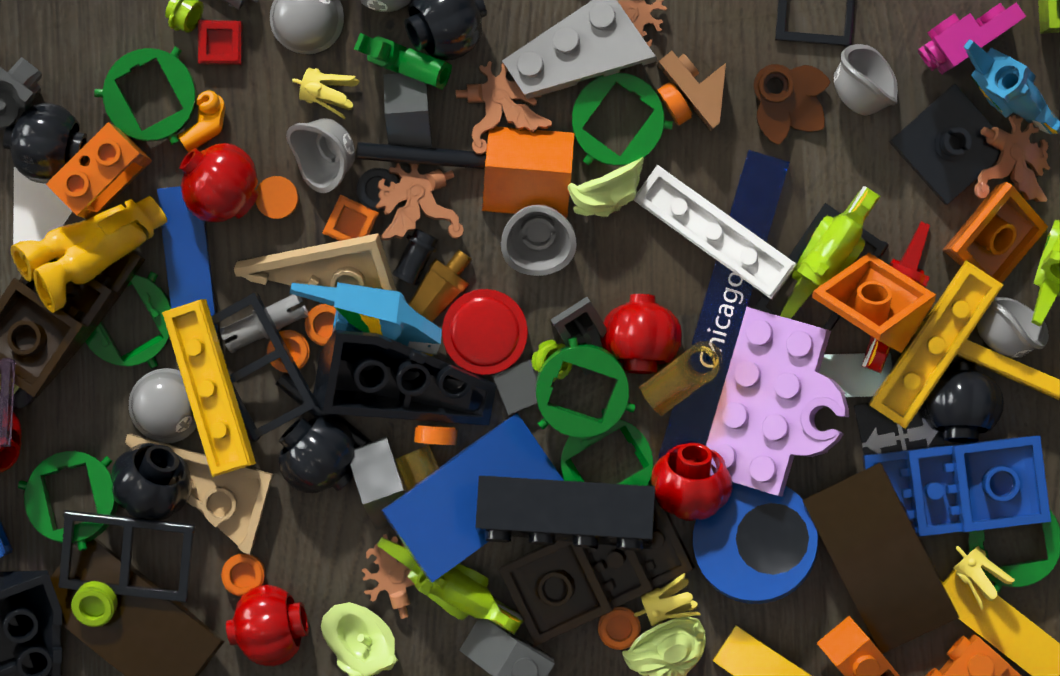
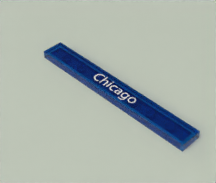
(726, 301)

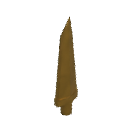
(440, 286)

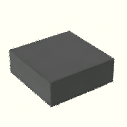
(517, 386)

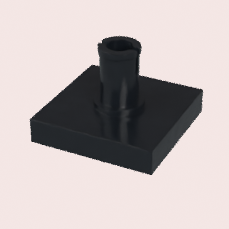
(947, 144)

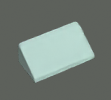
(851, 376)

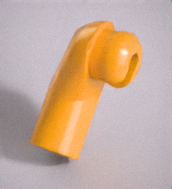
(209, 121)

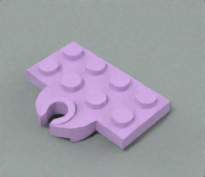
(773, 401)

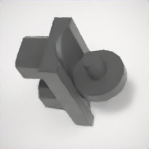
(17, 91)

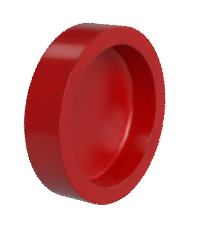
(484, 331)

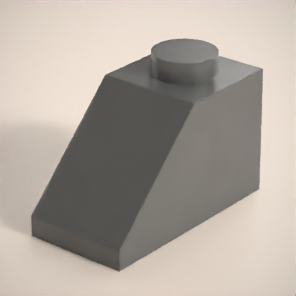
(504, 653)

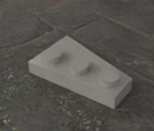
(580, 47)

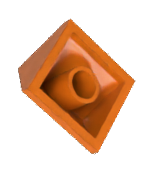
(527, 170)
(997, 233)
(877, 300)

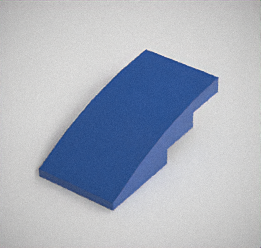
(969, 484)
(440, 511)

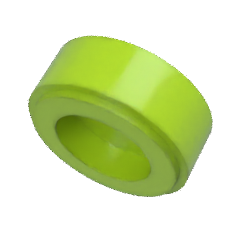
(94, 604)

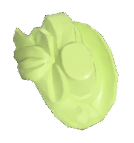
(608, 192)
(359, 640)
(667, 648)

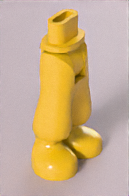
(85, 248)

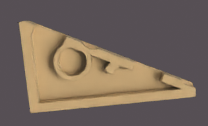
(347, 261)
(227, 501)

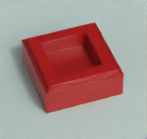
(220, 42)

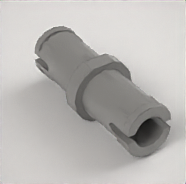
(251, 329)

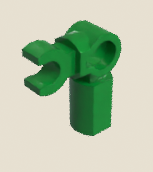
(404, 60)

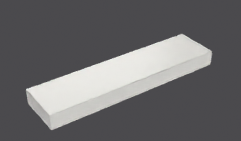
(715, 232)

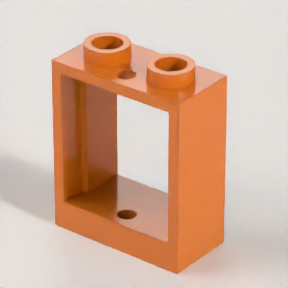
(111, 168)

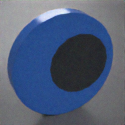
(757, 545)

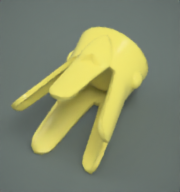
(314, 89)
(970, 571)
(661, 605)

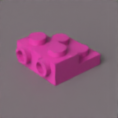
(952, 34)

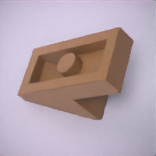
(704, 97)

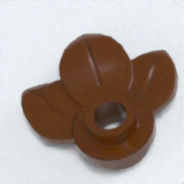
(796, 103)

